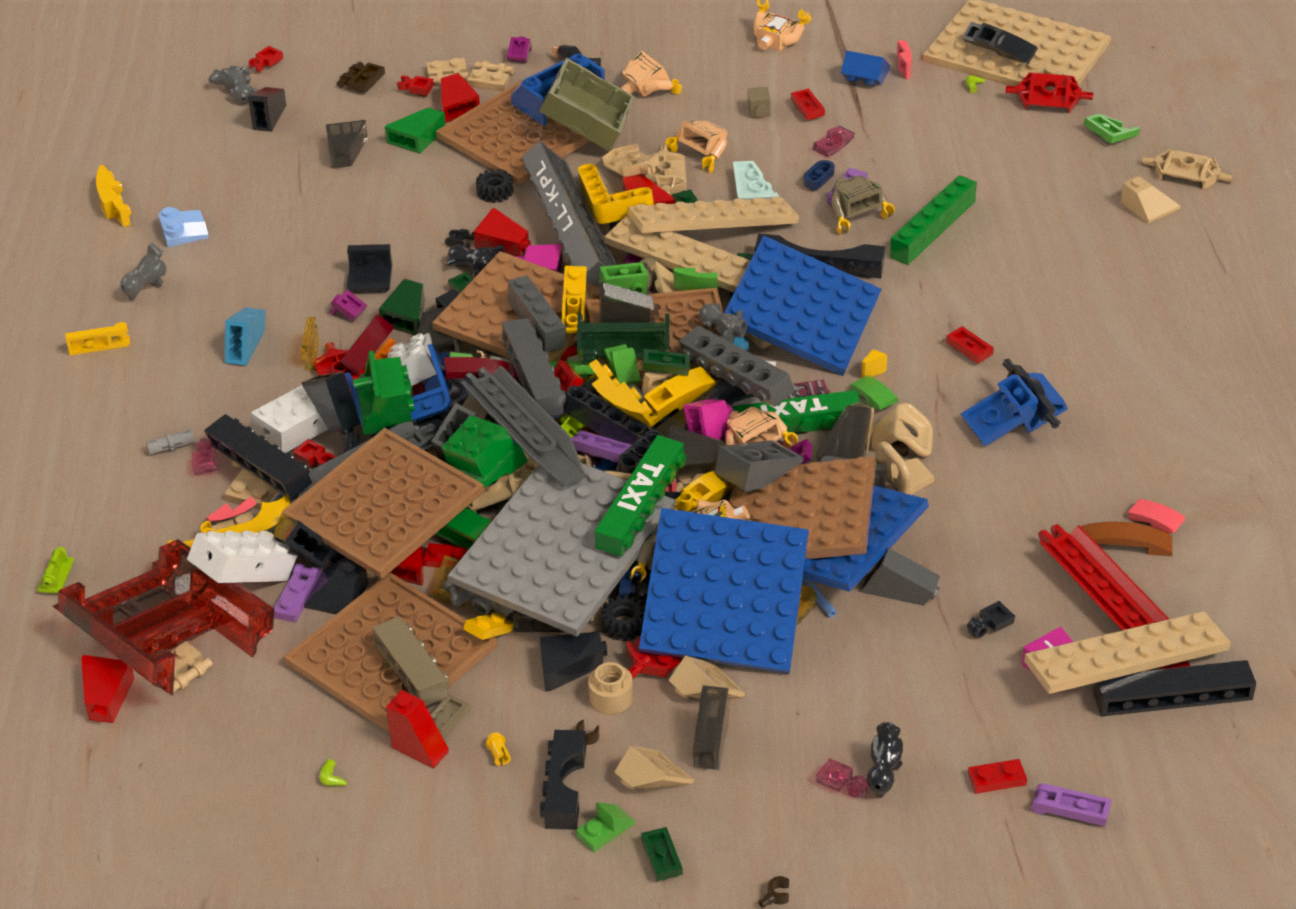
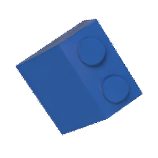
(864, 67)

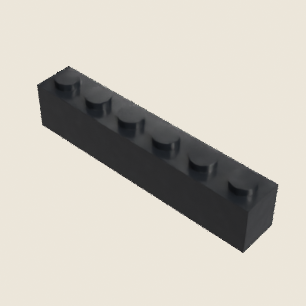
(259, 456)
(1176, 688)

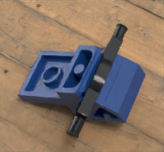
(1020, 400)

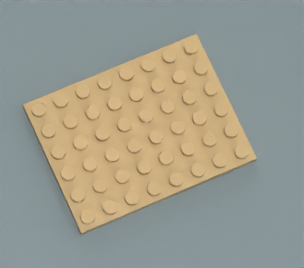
(1060, 50)

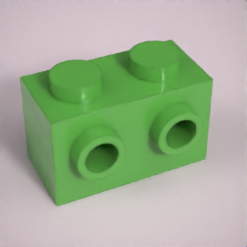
(627, 276)

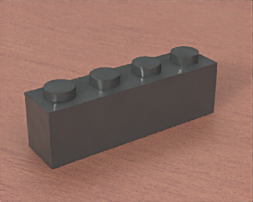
(531, 304)

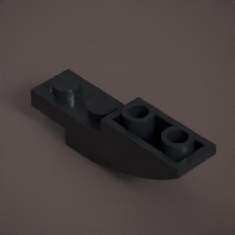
(1000, 41)

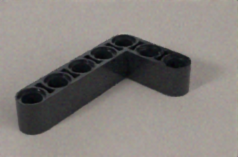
(612, 424)

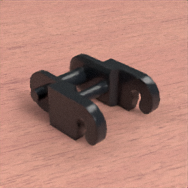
(457, 237)

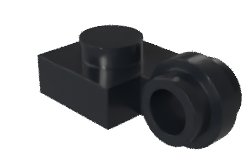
(994, 616)

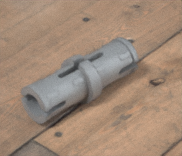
(170, 442)

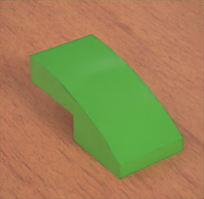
(688, 279)
(875, 392)

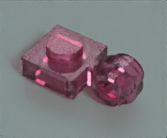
(205, 459)
(837, 775)

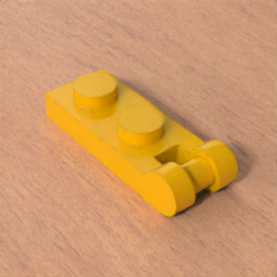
(98, 339)

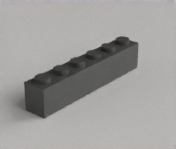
(533, 365)

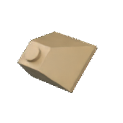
(1146, 200)
(695, 673)
(650, 770)

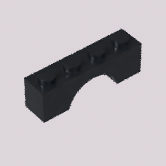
(561, 802)

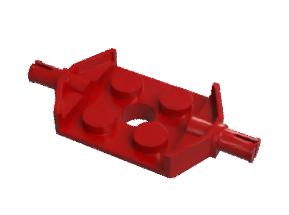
(1033, 91)
(331, 362)
(650, 663)

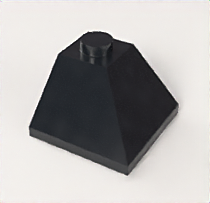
(337, 587)

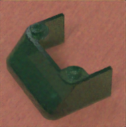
(595, 337)

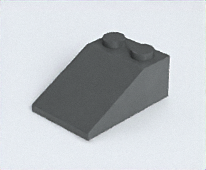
(755, 463)

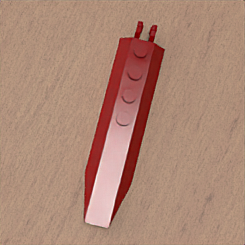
(1102, 579)

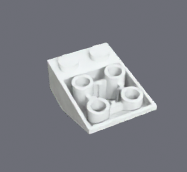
(416, 357)

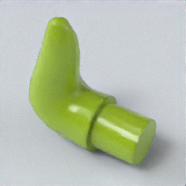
(971, 82)
(326, 776)

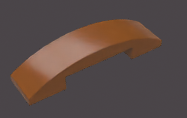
(1131, 534)

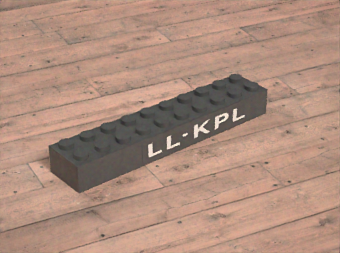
(568, 211)

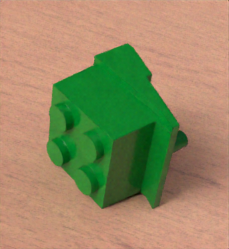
(384, 394)
(483, 451)

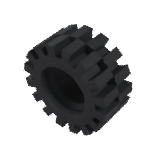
(494, 185)
(622, 607)

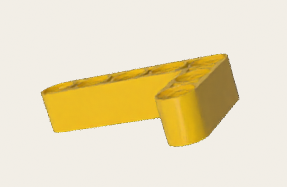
(608, 207)

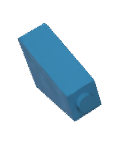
(243, 334)

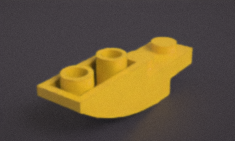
(110, 196)
(573, 296)
(677, 392)
(620, 394)
(707, 487)

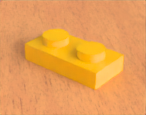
(488, 625)

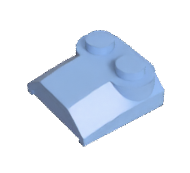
(182, 226)

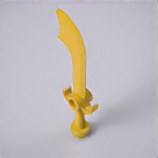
(267, 518)

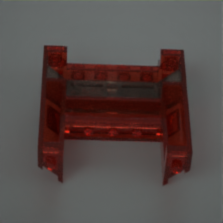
(164, 611)

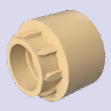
(610, 688)

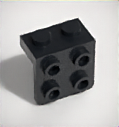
(369, 268)

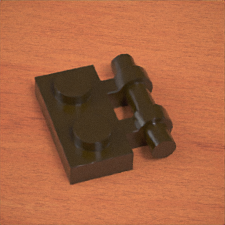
(361, 77)

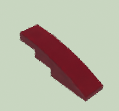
(368, 341)
(460, 366)

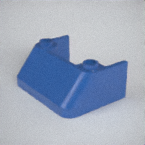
(531, 91)
(432, 402)

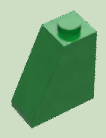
(415, 130)

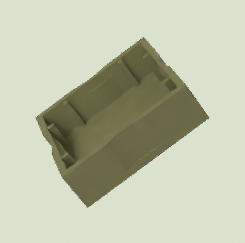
(587, 104)

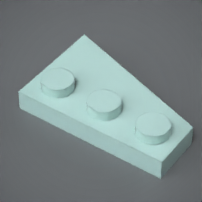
(750, 181)

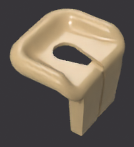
(891, 429)
(907, 475)

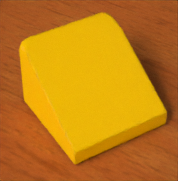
(874, 364)

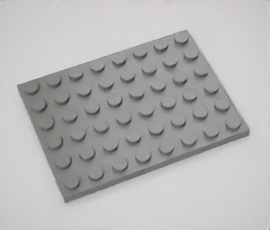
(543, 550)

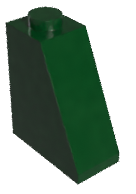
(404, 307)

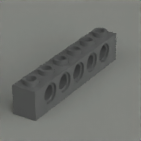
(737, 366)

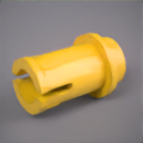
(496, 744)

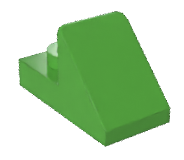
(623, 364)
(605, 826)

